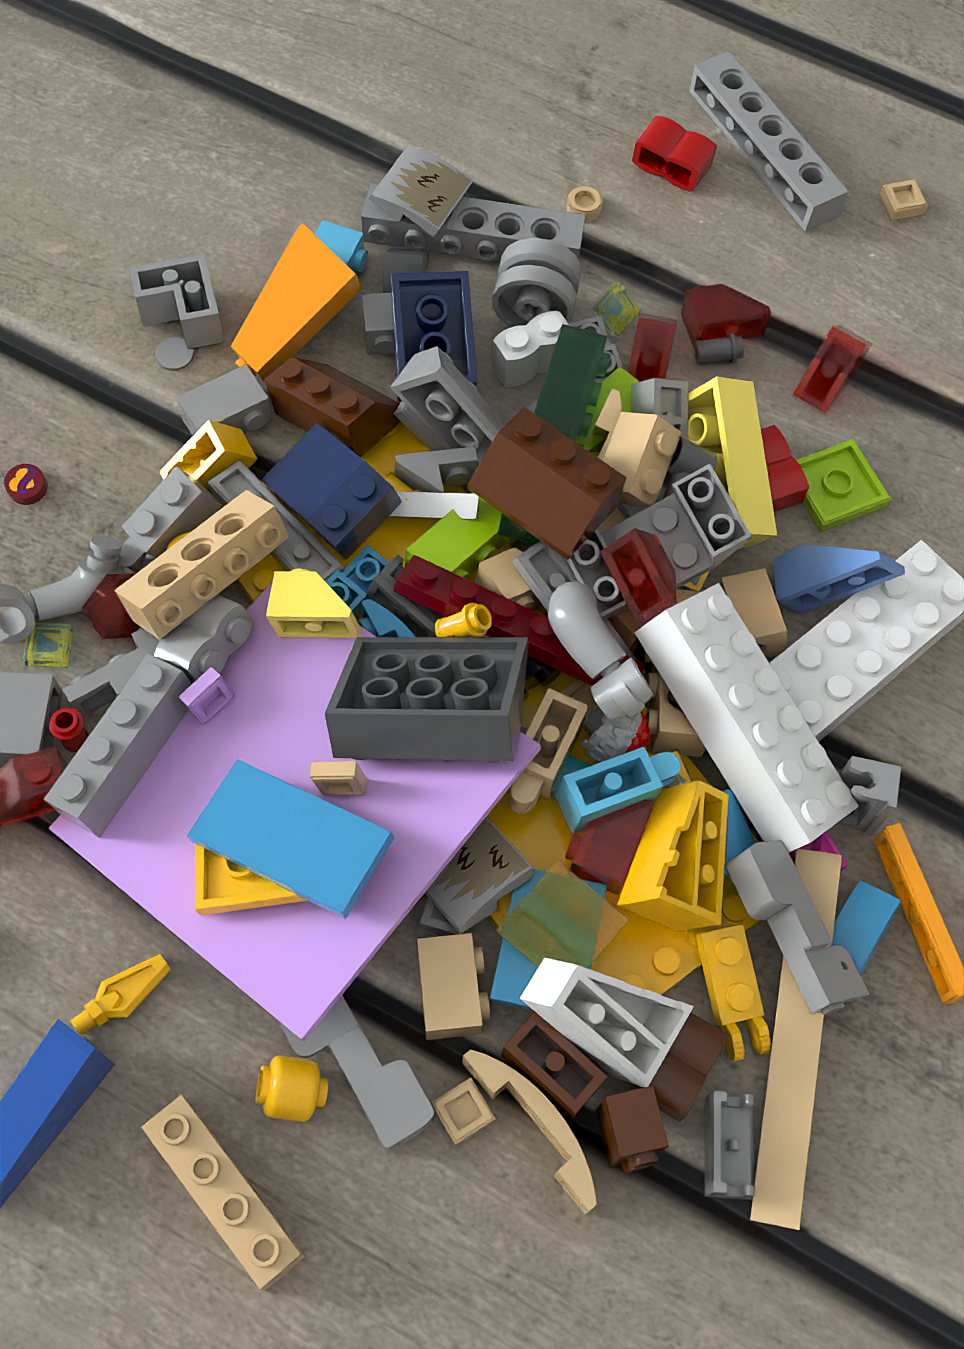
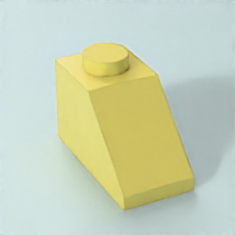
(308, 607)

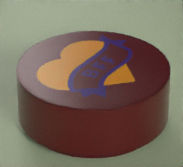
(25, 484)

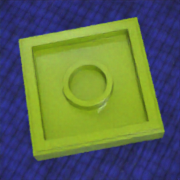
(841, 485)

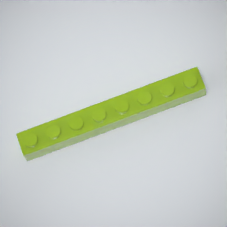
(464, 543)

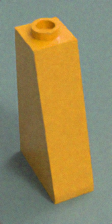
(294, 304)

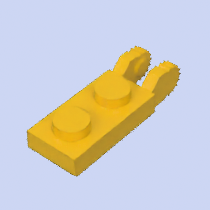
(733, 988)

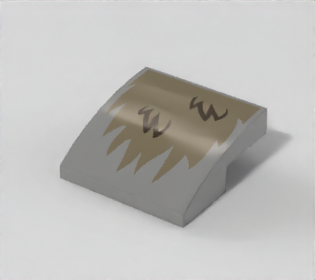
(421, 189)
(478, 877)

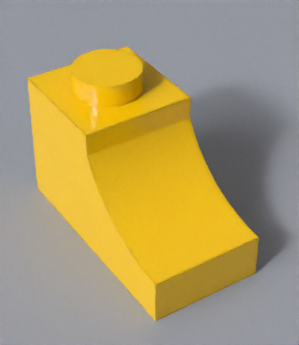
(211, 452)

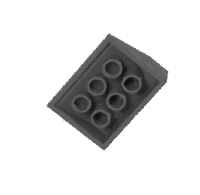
(429, 699)

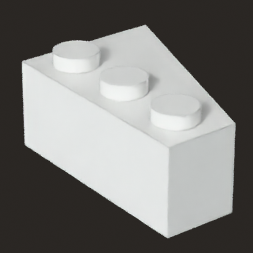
(607, 1019)

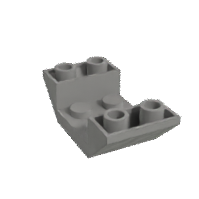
(693, 525)

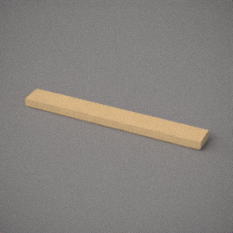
(793, 1069)

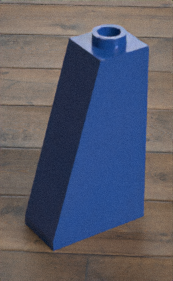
(45, 1099)

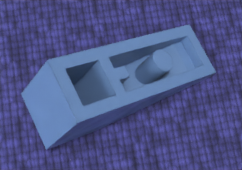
(823, 574)

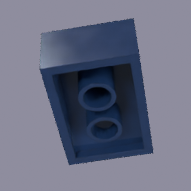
(433, 312)
(332, 490)

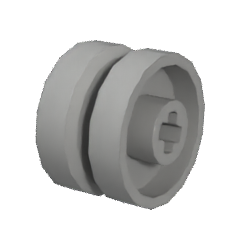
(536, 279)

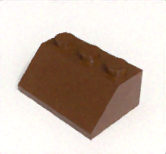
(317, 393)
(547, 483)

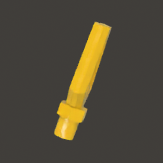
(122, 993)

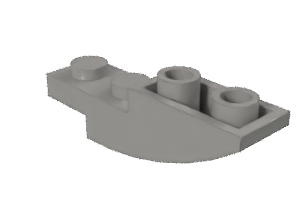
(102, 686)

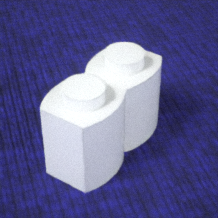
(526, 349)

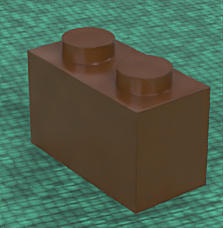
(553, 1065)
(632, 1129)

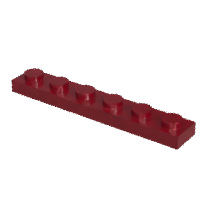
(449, 593)

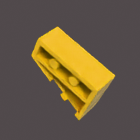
(680, 859)

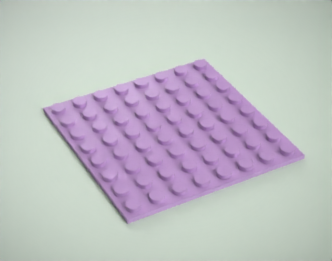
(291, 954)

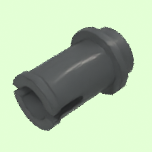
(719, 349)

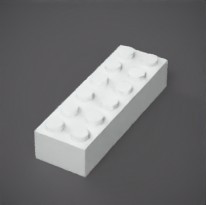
(871, 639)
(746, 719)

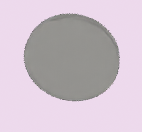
(173, 354)

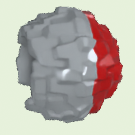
(614, 736)

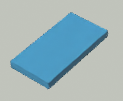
(291, 838)

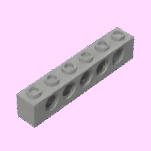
(768, 141)
(474, 228)

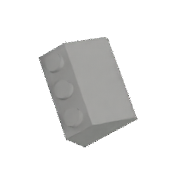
(447, 402)

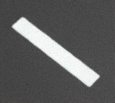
(436, 504)

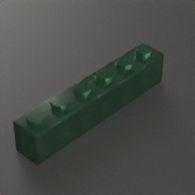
(566, 394)

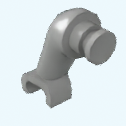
(60, 597)
(589, 642)

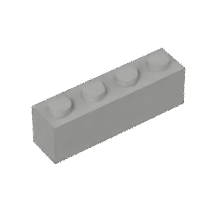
(121, 746)

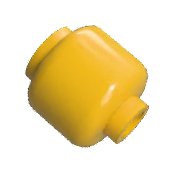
(291, 1088)

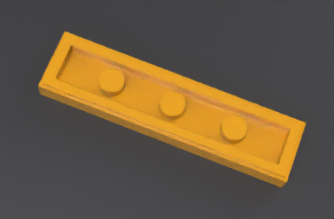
(921, 913)

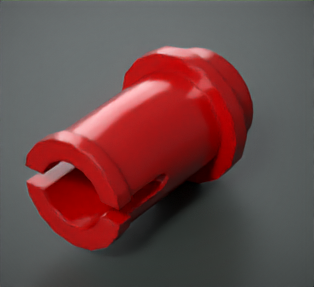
(68, 727)

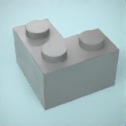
(180, 292)

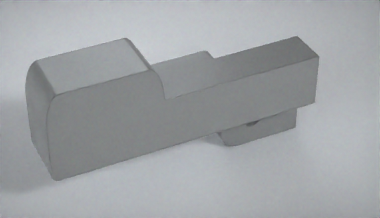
(776, 893)
(386, 1093)

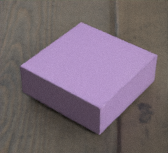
(206, 695)

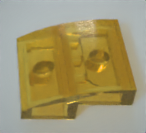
(562, 920)

